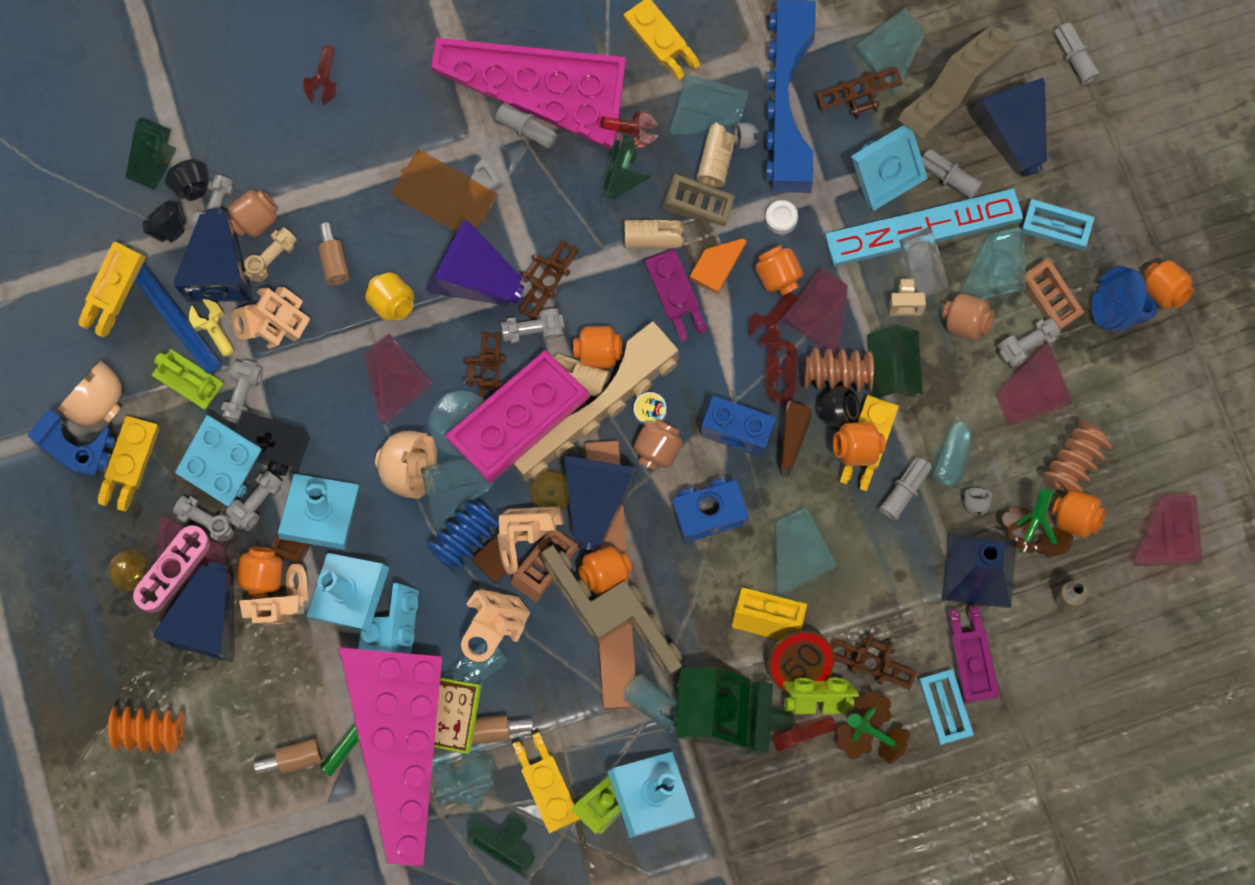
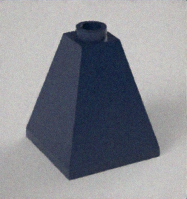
(1016, 125)
(213, 262)
(596, 497)
(979, 570)
(202, 615)

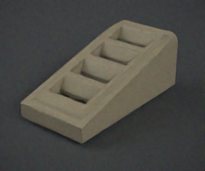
(695, 211)

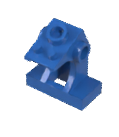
(50, 438)

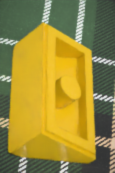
(767, 614)

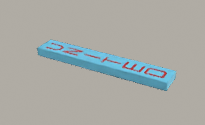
(945, 221)

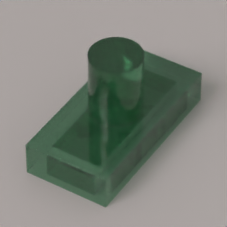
(764, 719)
(503, 846)

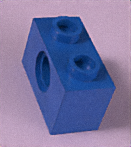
(738, 426)
(695, 524)

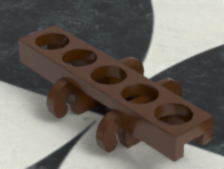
(870, 90)
(538, 285)
(486, 356)
(886, 662)

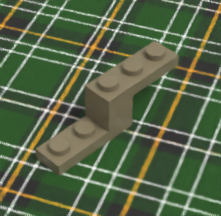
(957, 81)
(612, 611)

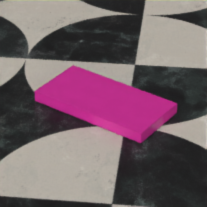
(517, 416)

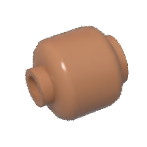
(253, 213)
(968, 316)
(658, 444)

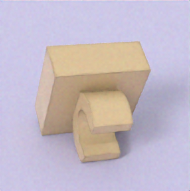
(906, 301)

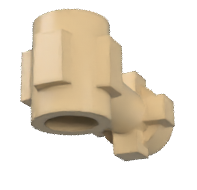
(257, 265)

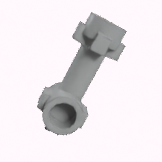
(220, 188)
(549, 323)
(1014, 351)
(246, 374)
(243, 514)
(218, 526)

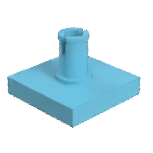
(889, 167)
(319, 511)
(347, 592)
(650, 794)

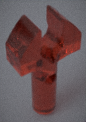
(322, 77)
(641, 119)
(771, 320)
(798, 735)

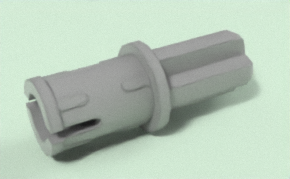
(1077, 53)
(525, 125)
(951, 174)
(905, 488)

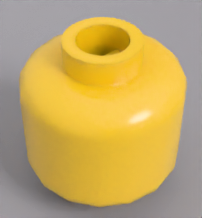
(390, 296)

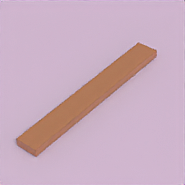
(618, 648)

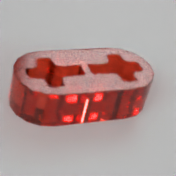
(774, 371)

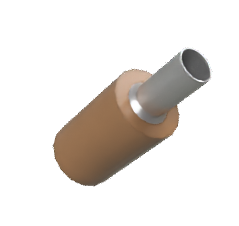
(332, 257)
(498, 729)
(292, 758)

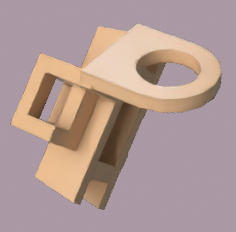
(258, 316)
(524, 525)
(279, 609)
(496, 617)

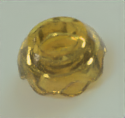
(546, 482)
(127, 570)

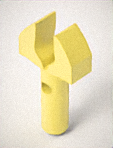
(212, 326)

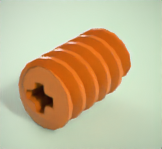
(145, 731)

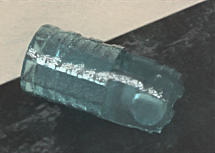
(953, 457)
(479, 670)
(651, 701)

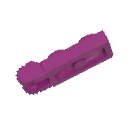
(674, 292)
(973, 658)

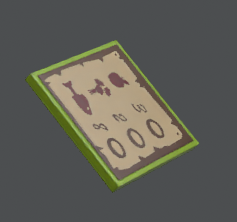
(456, 715)

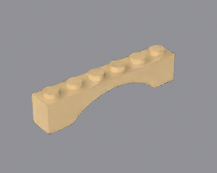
(645, 358)

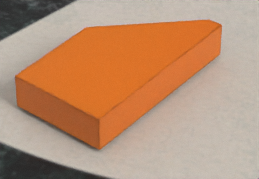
(717, 265)

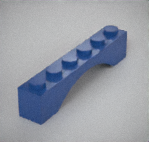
(792, 156)

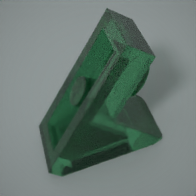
(149, 153)
(617, 176)

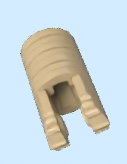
(716, 157)
(653, 234)
(591, 378)

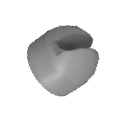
(744, 135)
(978, 500)

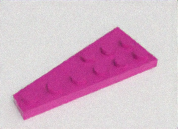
(552, 85)
(396, 725)

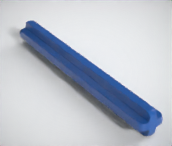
(177, 321)

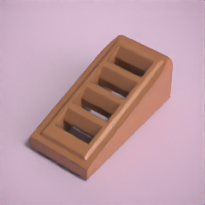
(1041, 301)
(531, 581)

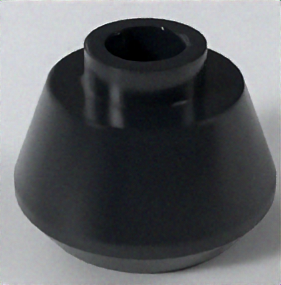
(188, 179)
(164, 222)
(839, 407)

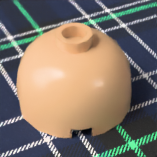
(93, 398)
(401, 462)

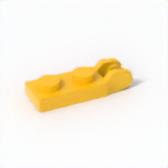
(660, 37)
(111, 288)
(882, 416)
(128, 461)
(547, 787)

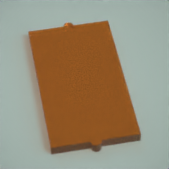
(443, 192)

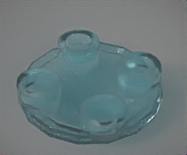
(449, 413)

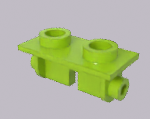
(186, 378)
(834, 694)

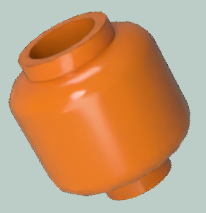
(779, 270)
(1168, 284)
(598, 347)
(858, 444)
(1079, 513)
(604, 570)
(259, 571)

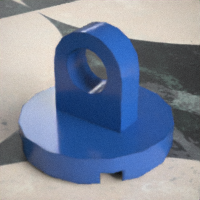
(1122, 300)

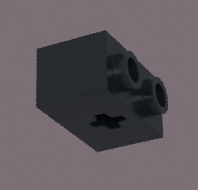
(288, 440)

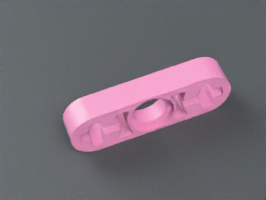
(169, 554)

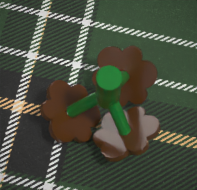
(1022, 525)
(863, 727)

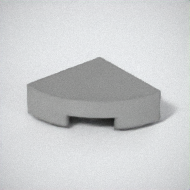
(486, 176)

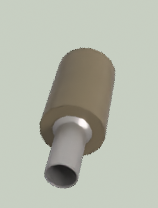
(1071, 596)

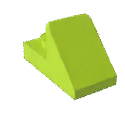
(598, 807)

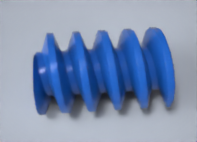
(464, 535)

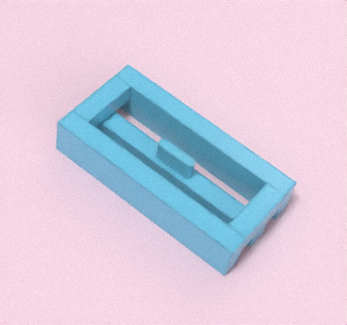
(1053, 236)
(957, 698)

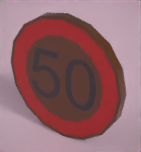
(801, 656)

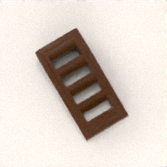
(795, 428)

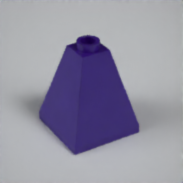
(475, 271)

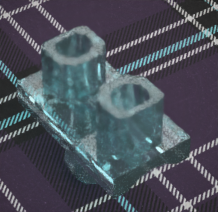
(466, 784)

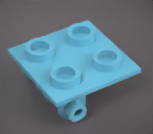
(218, 461)

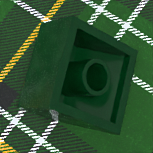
(712, 706)

